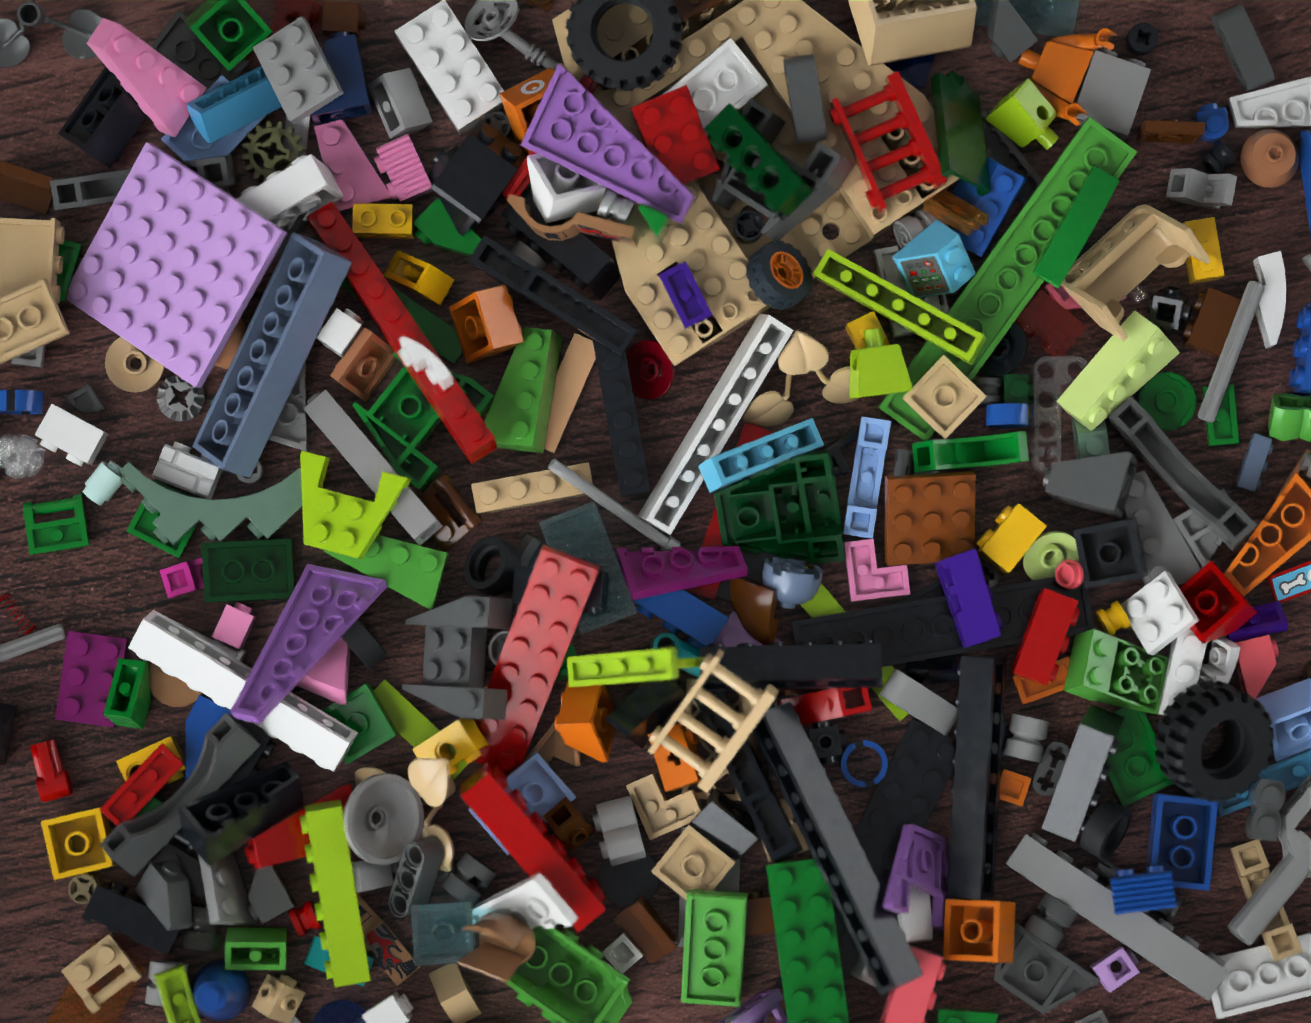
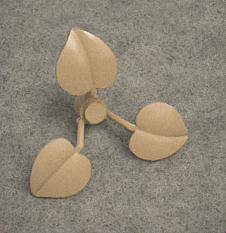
(798, 357)
(434, 786)

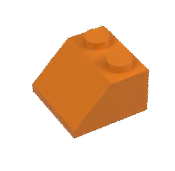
(584, 722)

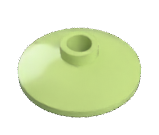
(1042, 565)

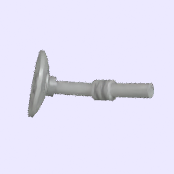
(499, 27)

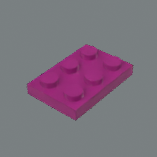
(87, 677)

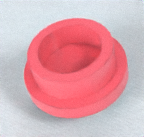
(1069, 574)

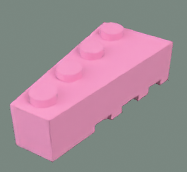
(147, 75)

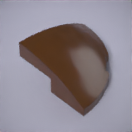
(755, 608)

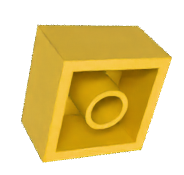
(1010, 539)
(75, 843)

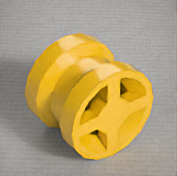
(1113, 618)

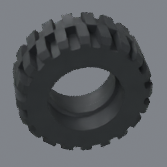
(624, 73)
(1241, 754)

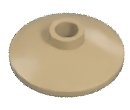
(120, 370)

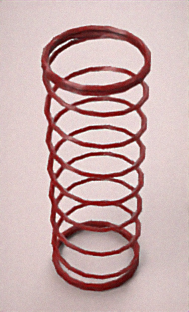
(31, 628)

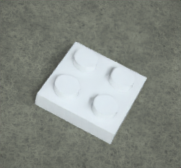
(1159, 613)

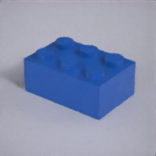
(1301, 376)
(1183, 839)

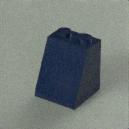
(347, 65)

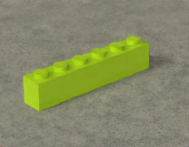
(899, 306)
(336, 892)

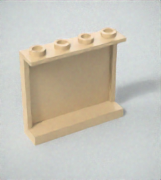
(30, 253)

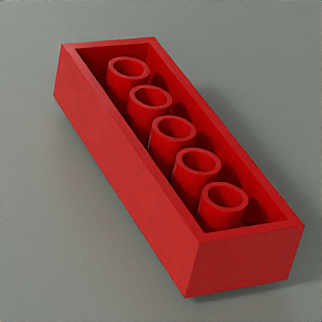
(530, 843)

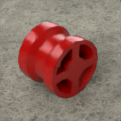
(304, 918)

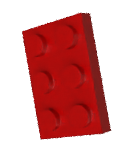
(675, 134)

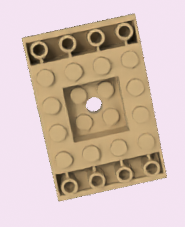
(912, 27)

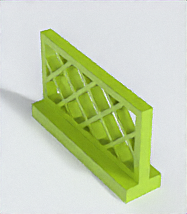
(627, 667)

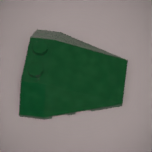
(785, 511)

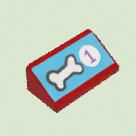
(1291, 582)

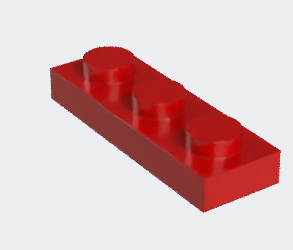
(142, 785)

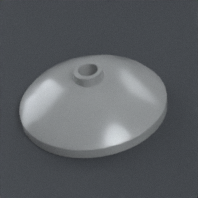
(396, 821)

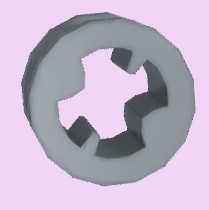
(254, 477)

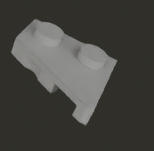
(1198, 535)

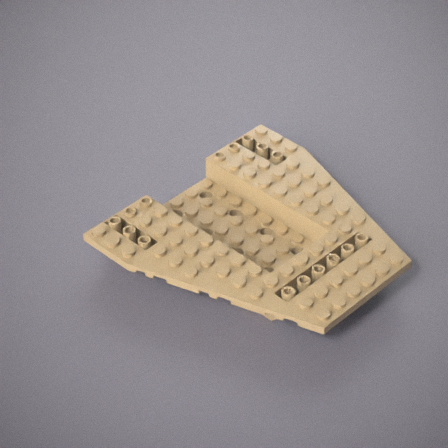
(706, 239)

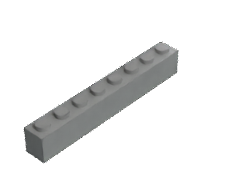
(1135, 930)

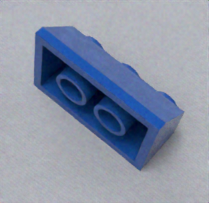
(1005, 189)

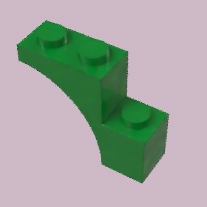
(970, 452)

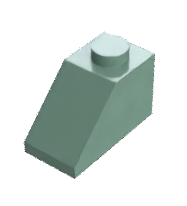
(1089, 443)

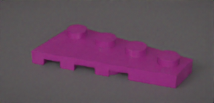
(663, 572)

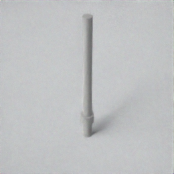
(613, 506)

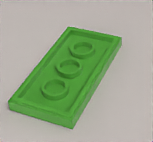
(714, 947)

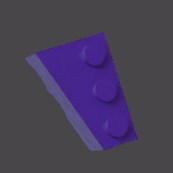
(969, 598)

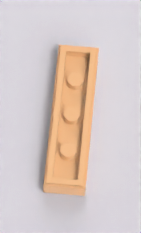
(568, 387)

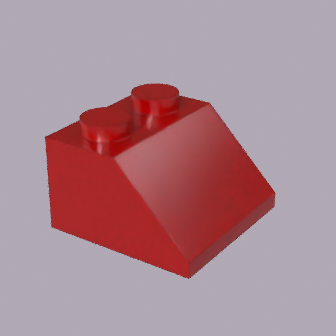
(1215, 603)

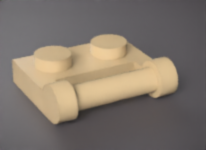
(96, 964)

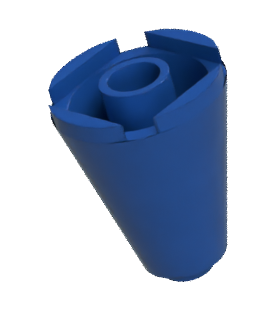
(220, 992)

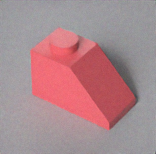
(1255, 663)

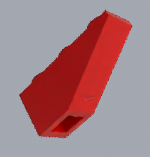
(829, 704)

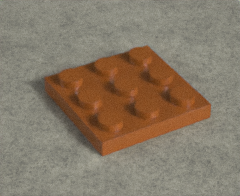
(929, 517)

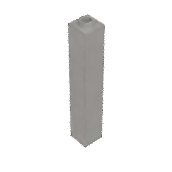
(369, 463)

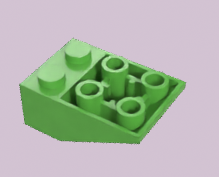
(1115, 672)

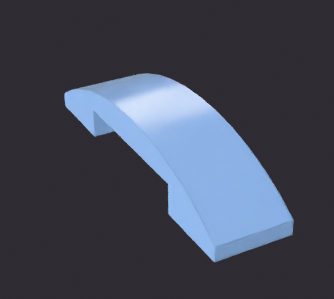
(866, 477)

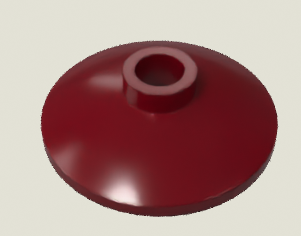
(640, 363)

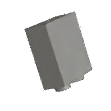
(1112, 91)

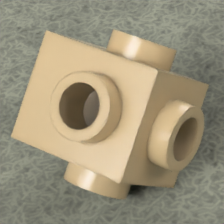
(278, 998)

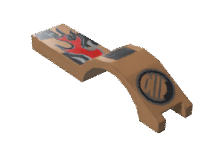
(579, 223)
(385, 945)

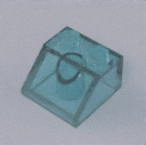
(439, 932)

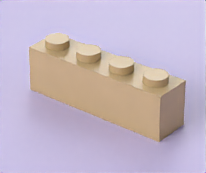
(526, 490)

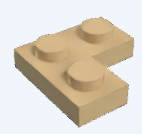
(657, 812)

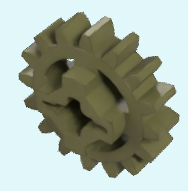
(276, 140)

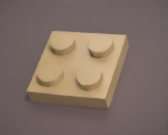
(944, 397)
(692, 863)

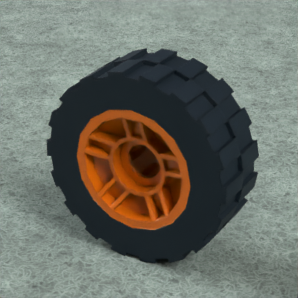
(779, 275)

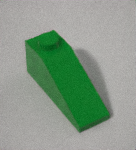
(437, 227)

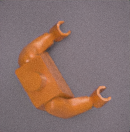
(1062, 67)

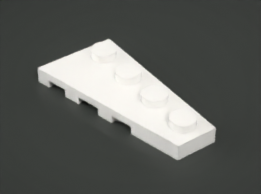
(1274, 106)
(531, 902)

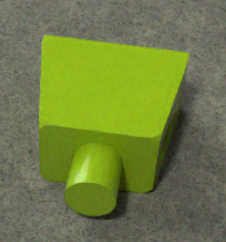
(1025, 116)
(877, 368)

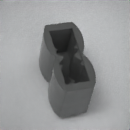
(1264, 819)

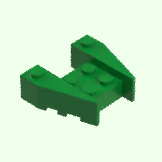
(405, 419)

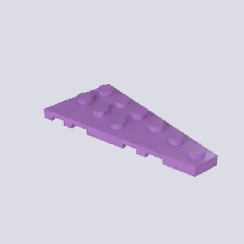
(591, 141)
(311, 623)

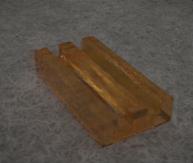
(955, 212)

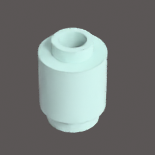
(103, 482)

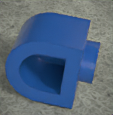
(1215, 122)

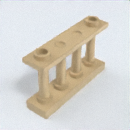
(724, 746)

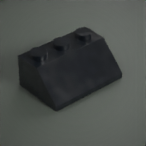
(104, 120)

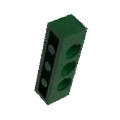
(791, 188)

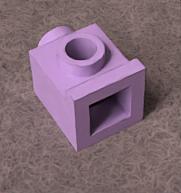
(1112, 980)

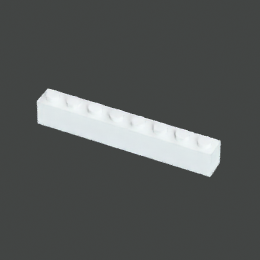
(715, 422)
(222, 679)

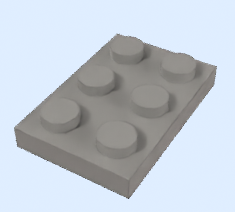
(298, 70)

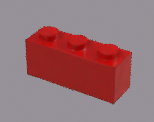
(1045, 637)

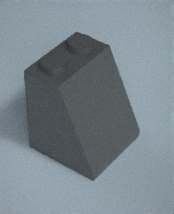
(1093, 482)

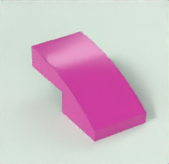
(183, 578)

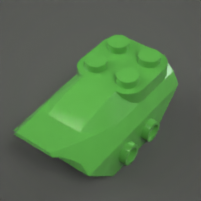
(570, 980)

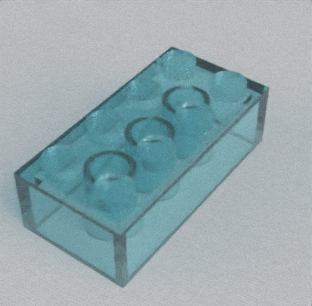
(583, 535)

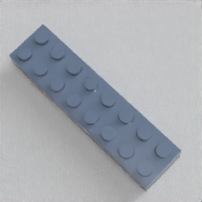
(271, 354)

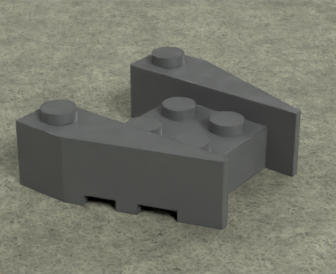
(822, 172)
(457, 656)

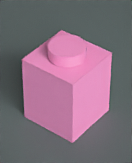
(235, 625)

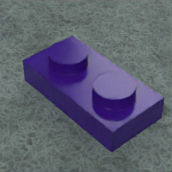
(685, 295)
(1267, 621)

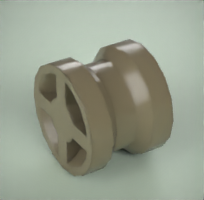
(80, 891)

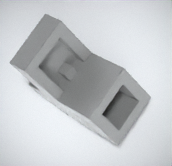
(1201, 189)

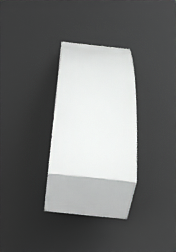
(1272, 304)

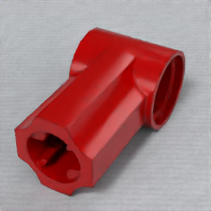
(52, 779)

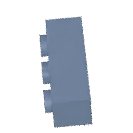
(1254, 463)

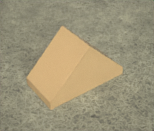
(454, 993)

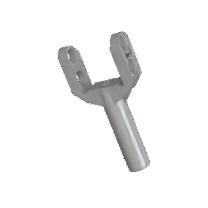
(1285, 876)

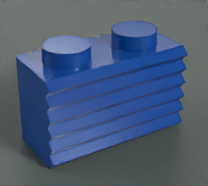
(1142, 890)

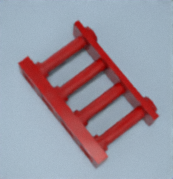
(907, 119)

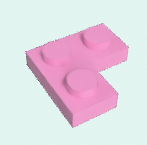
(866, 579)

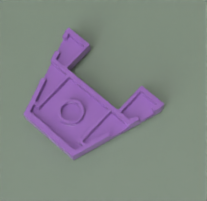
(919, 864)

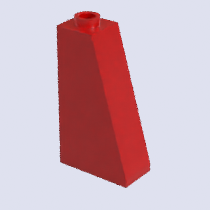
(285, 838)

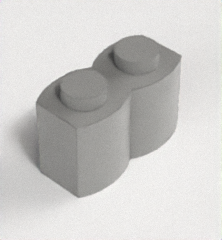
(620, 831)

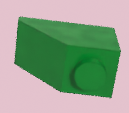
(129, 694)

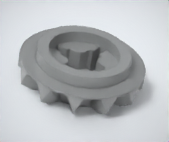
(179, 412)

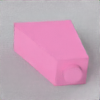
(330, 674)

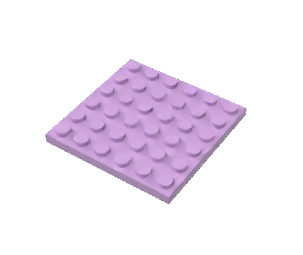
(174, 265)

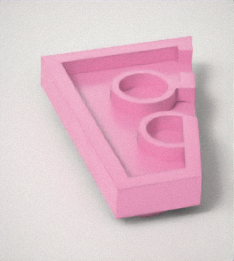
(349, 167)

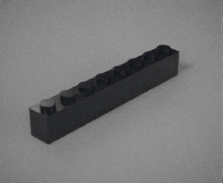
(976, 777)

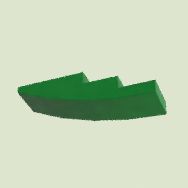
(1075, 227)

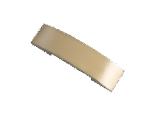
(1252, 871)

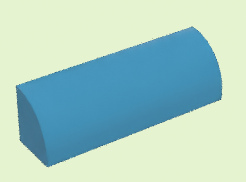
(233, 105)

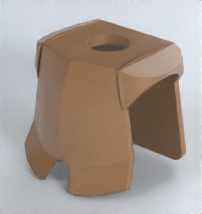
(502, 946)

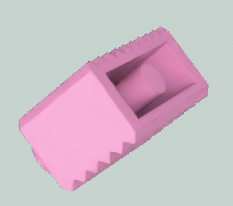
(404, 170)

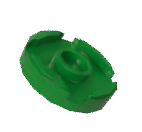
(1168, 400)

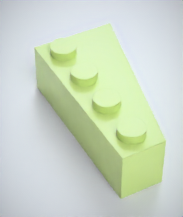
(1117, 371)

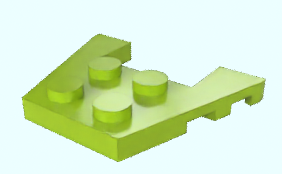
(340, 520)

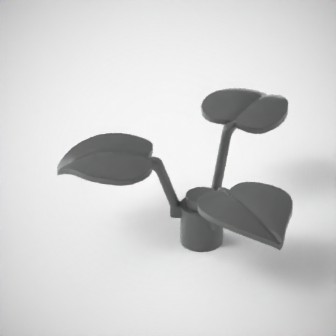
(16, 47)

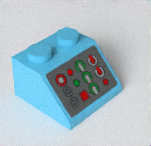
(934, 262)

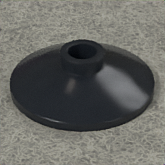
(1016, 344)

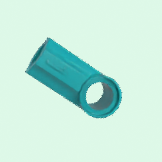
(684, 650)

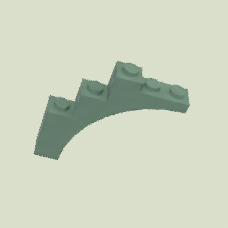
(180, 513)

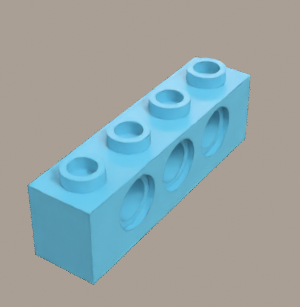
(760, 454)

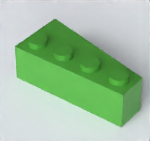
(526, 392)
(404, 567)

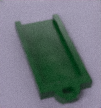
(960, 131)

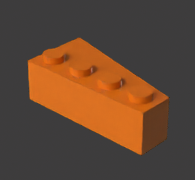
(1276, 538)

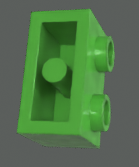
(255, 948)

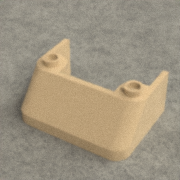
(1125, 259)

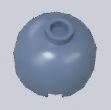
(792, 580)

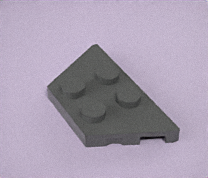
(1041, 973)

